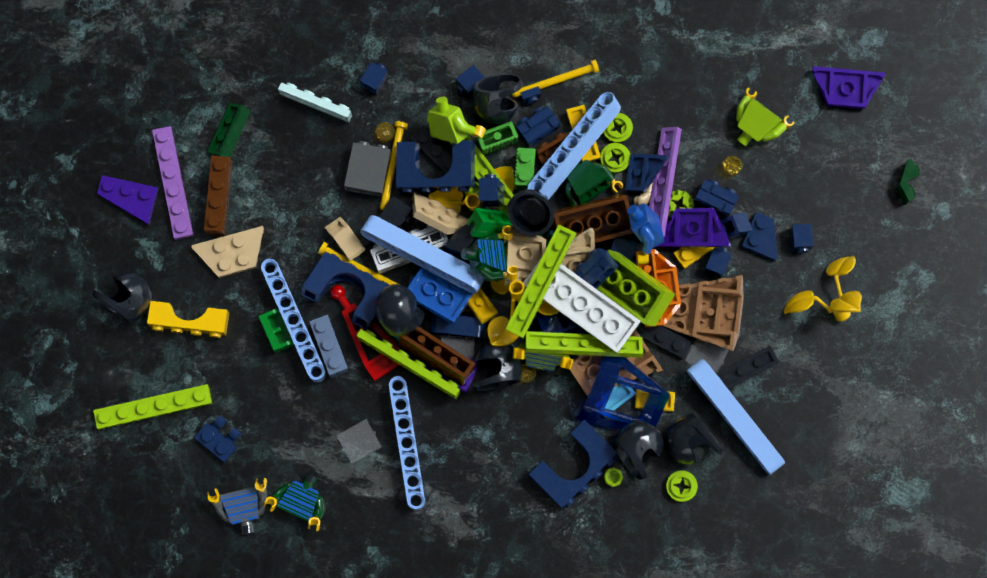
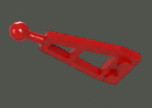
(380, 364)

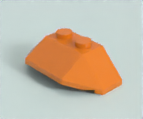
(666, 274)

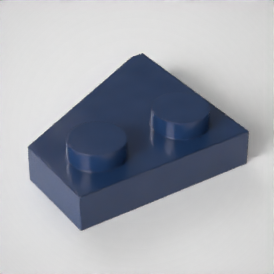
(643, 171)
(762, 237)

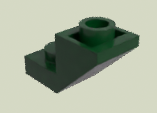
(909, 173)

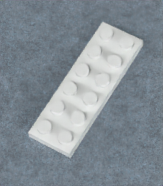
(589, 308)

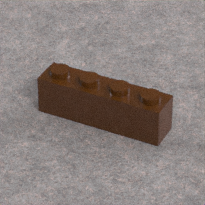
(218, 196)
(438, 355)

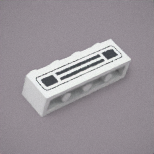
(387, 260)

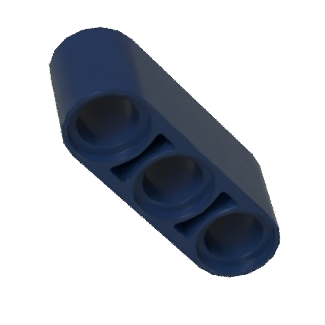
(463, 326)

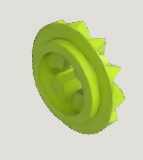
(626, 130)
(617, 149)
(676, 196)
(689, 481)

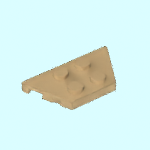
(436, 215)
(579, 249)
(232, 252)
(524, 253)

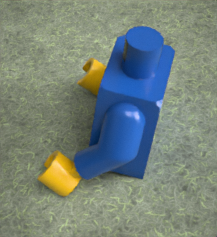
(647, 228)

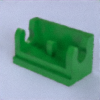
(487, 222)
(276, 330)

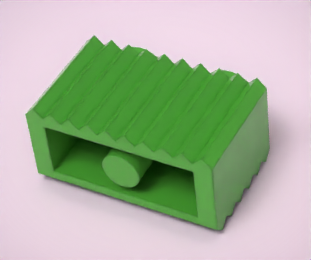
(497, 138)
(524, 168)

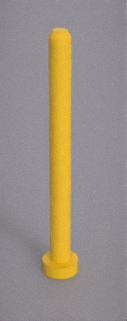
(560, 78)
(400, 127)
(324, 247)

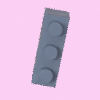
(329, 346)

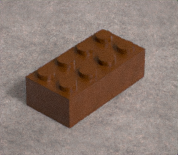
(605, 216)

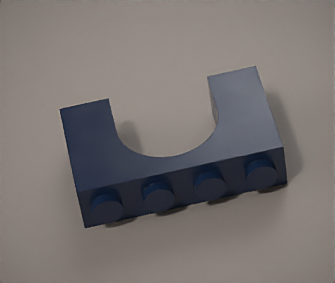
(460, 176)
(333, 270)
(599, 455)

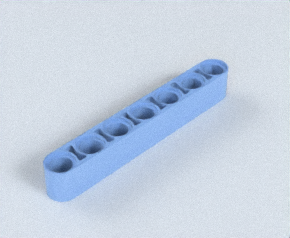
(576, 145)
(421, 253)
(287, 313)
(735, 416)
(407, 433)

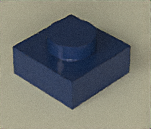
(530, 96)

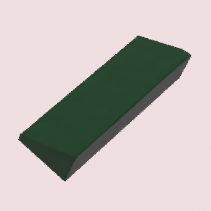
(229, 130)

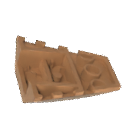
(710, 311)
(586, 367)

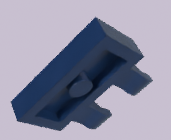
(215, 441)

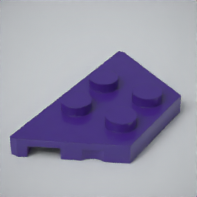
(847, 86)
(695, 229)

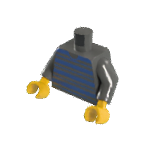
(241, 506)

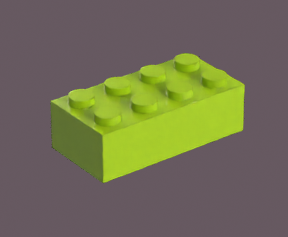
(636, 291)

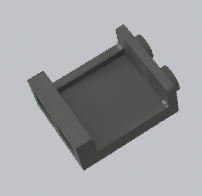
(367, 169)

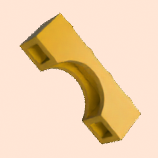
(213, 321)

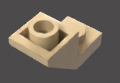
(345, 238)

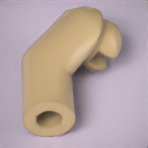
(643, 198)

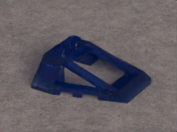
(602, 388)

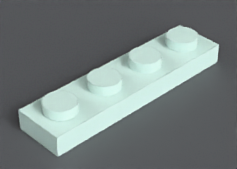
(322, 104)

